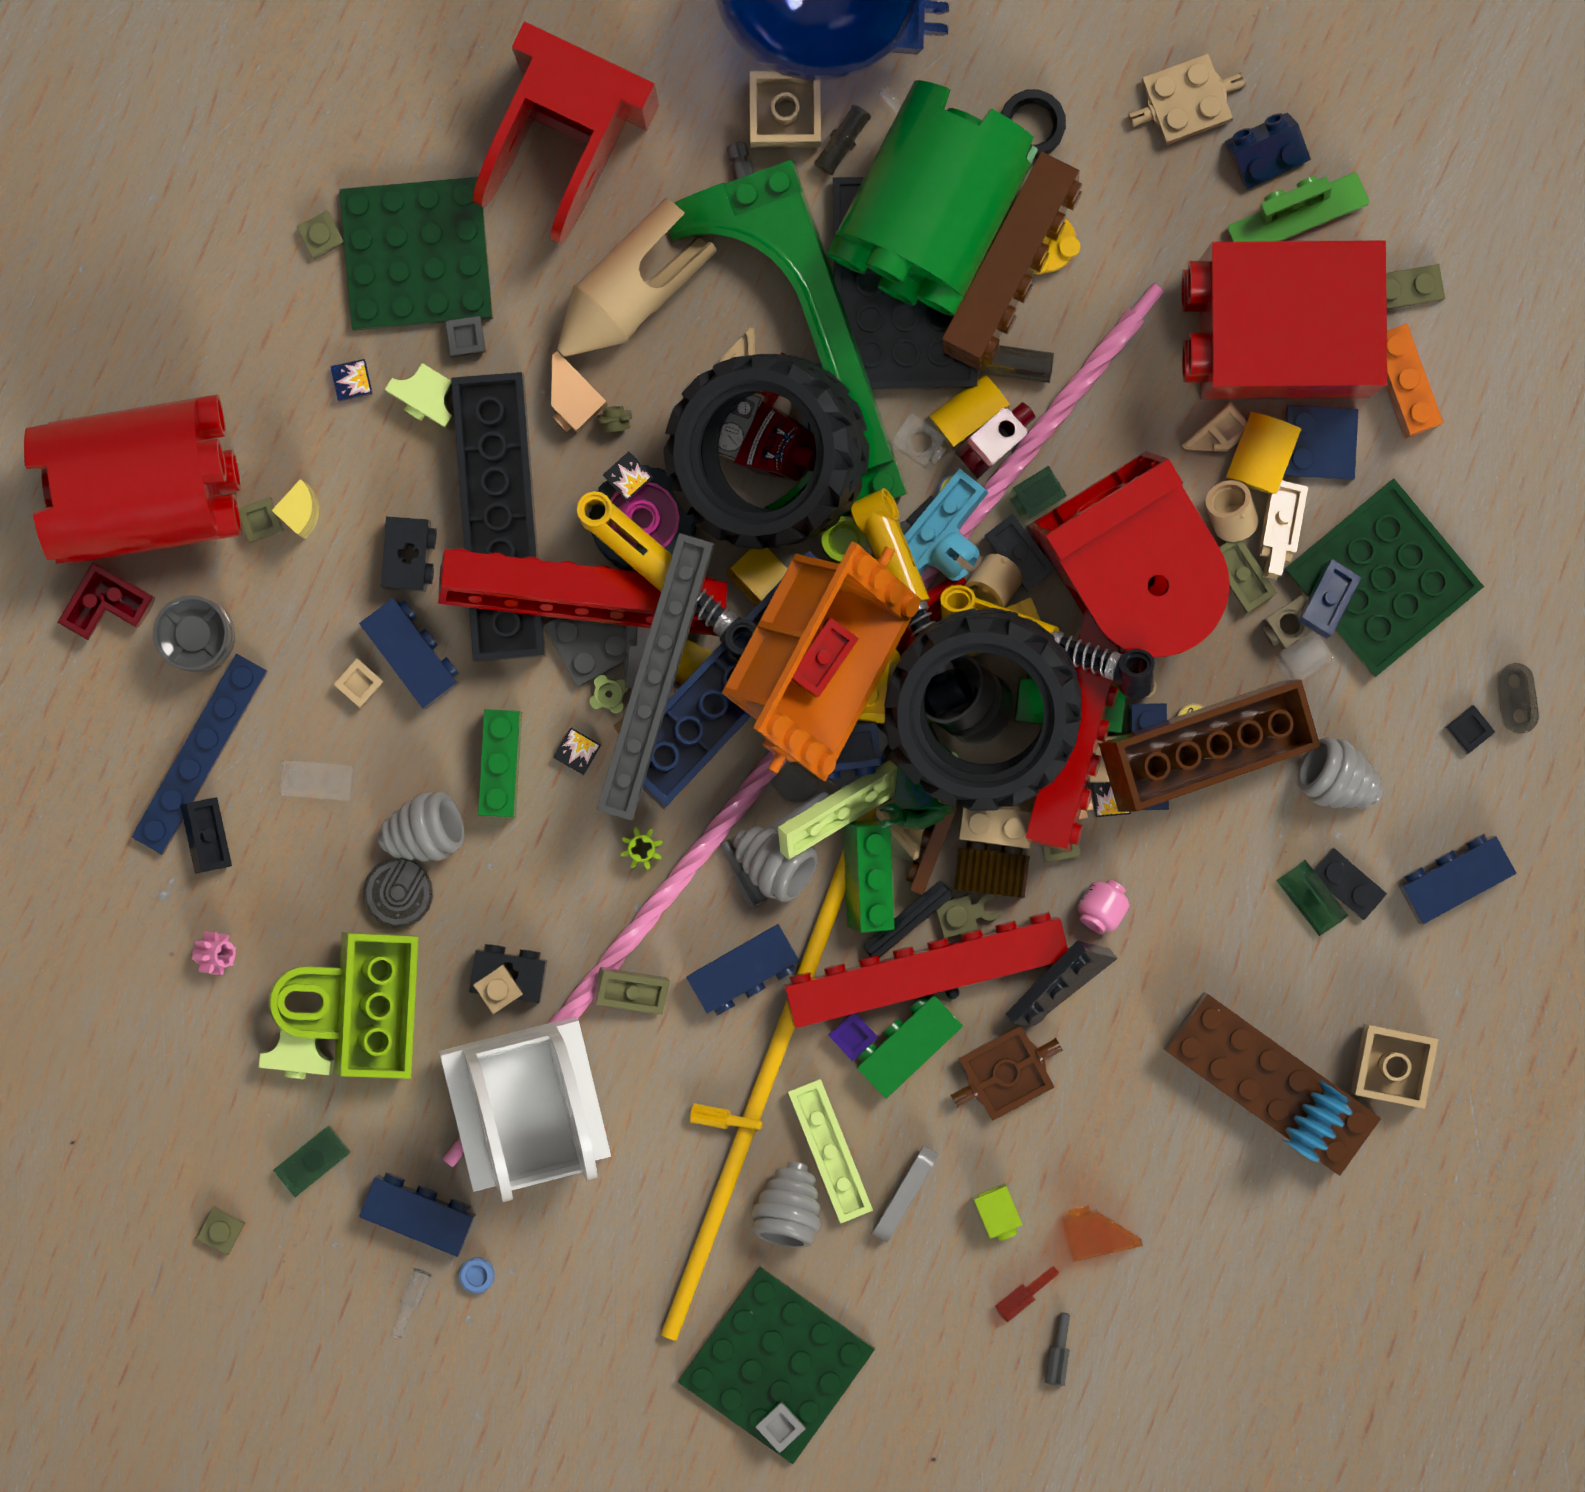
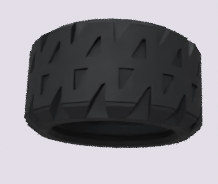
(695, 465)
(968, 783)

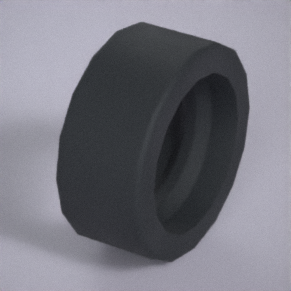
(1048, 101)

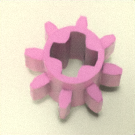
(213, 953)

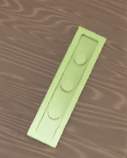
(837, 810)
(830, 1150)

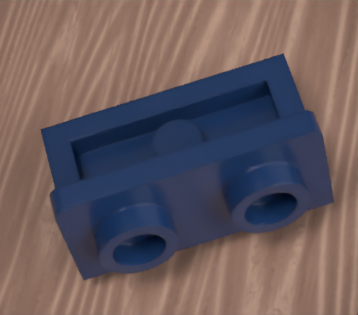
(1268, 149)
(859, 752)

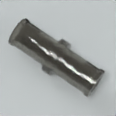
(842, 139)

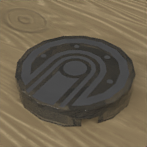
(398, 892)

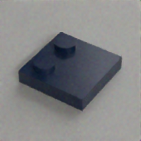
(1325, 442)

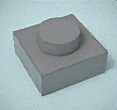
(780, 1427)

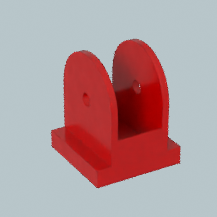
(576, 97)
(1122, 536)

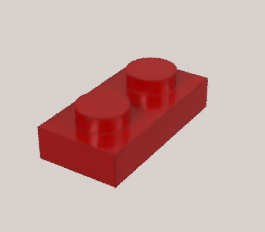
(824, 657)

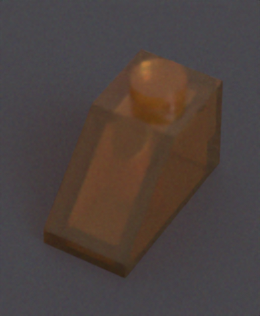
(1096, 1234)

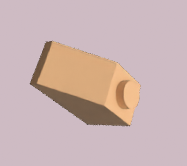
(572, 396)

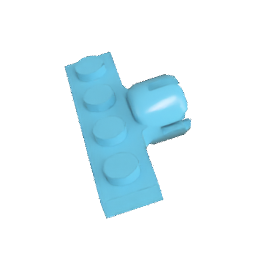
(936, 534)

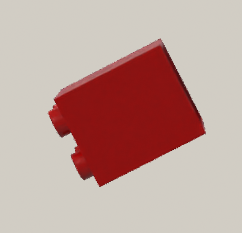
(1287, 320)

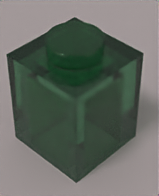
(1037, 493)

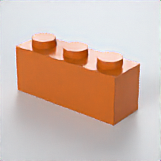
(1409, 385)

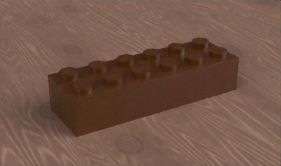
(1011, 261)
(1209, 745)
(1263, 1077)

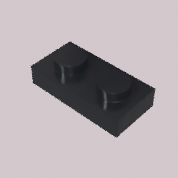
(1015, 543)
(206, 835)
(1349, 884)

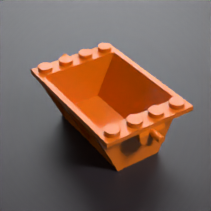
(862, 600)

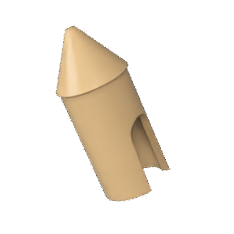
(614, 297)

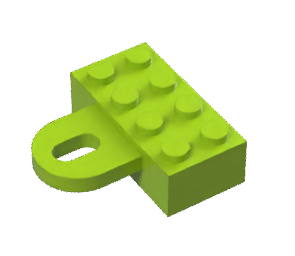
(363, 1004)

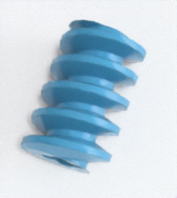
(1318, 1121)

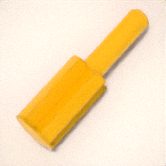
(721, 1118)

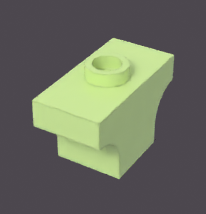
(425, 395)
(297, 1057)

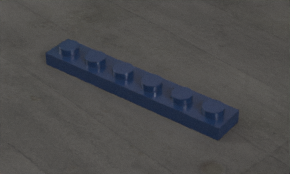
(200, 753)

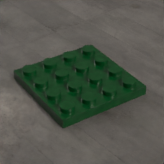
(415, 253)
(1406, 574)
(774, 1351)

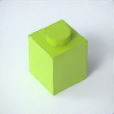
(998, 1212)

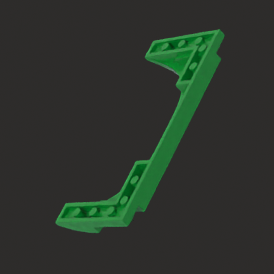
(775, 217)

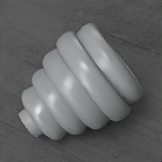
(1339, 776)
(423, 828)
(768, 868)
(788, 1208)

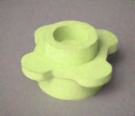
(599, 698)

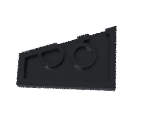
(1063, 979)

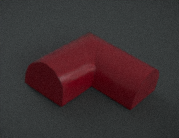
(100, 592)

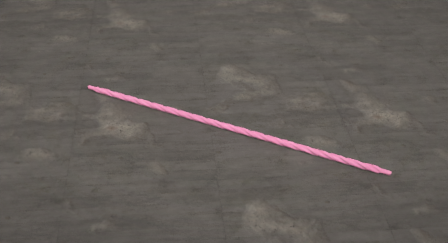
(760, 776)

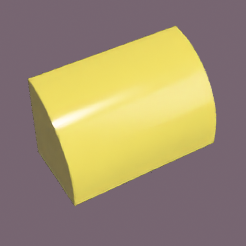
(299, 509)

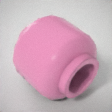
(1103, 906)

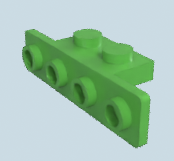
(1301, 209)

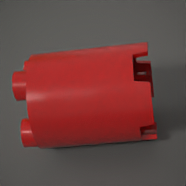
(134, 480)

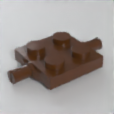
(1006, 1072)

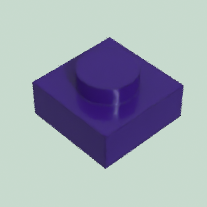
(853, 1036)

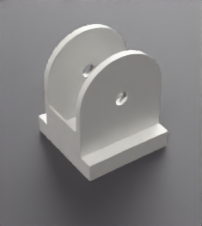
(526, 1107)

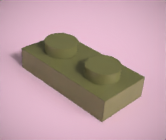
(1414, 286)
(1246, 576)
(631, 990)

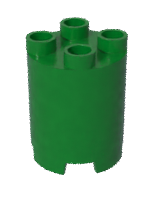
(933, 199)

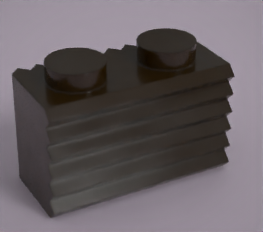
(991, 871)

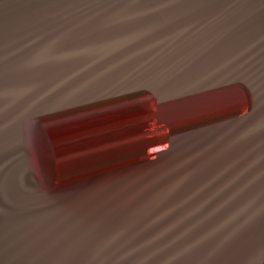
(1023, 1296)

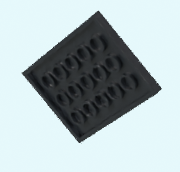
(895, 340)

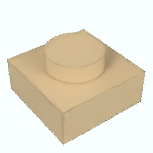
(358, 683)
(498, 989)

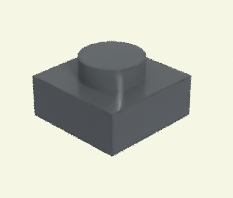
(465, 336)

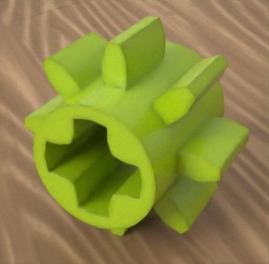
(646, 839)

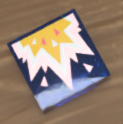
(351, 380)

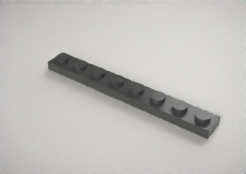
(655, 676)

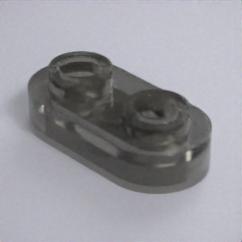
(1516, 698)

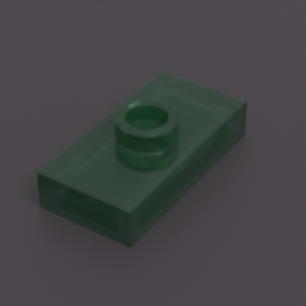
(1312, 897)
(312, 1161)

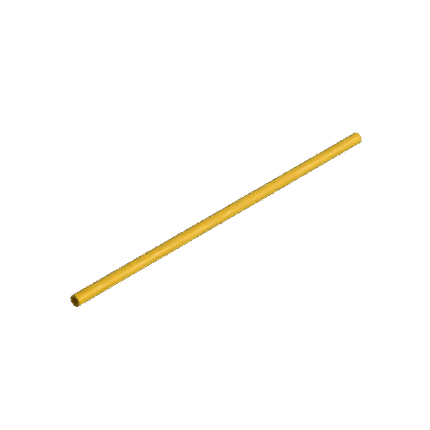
(754, 1108)

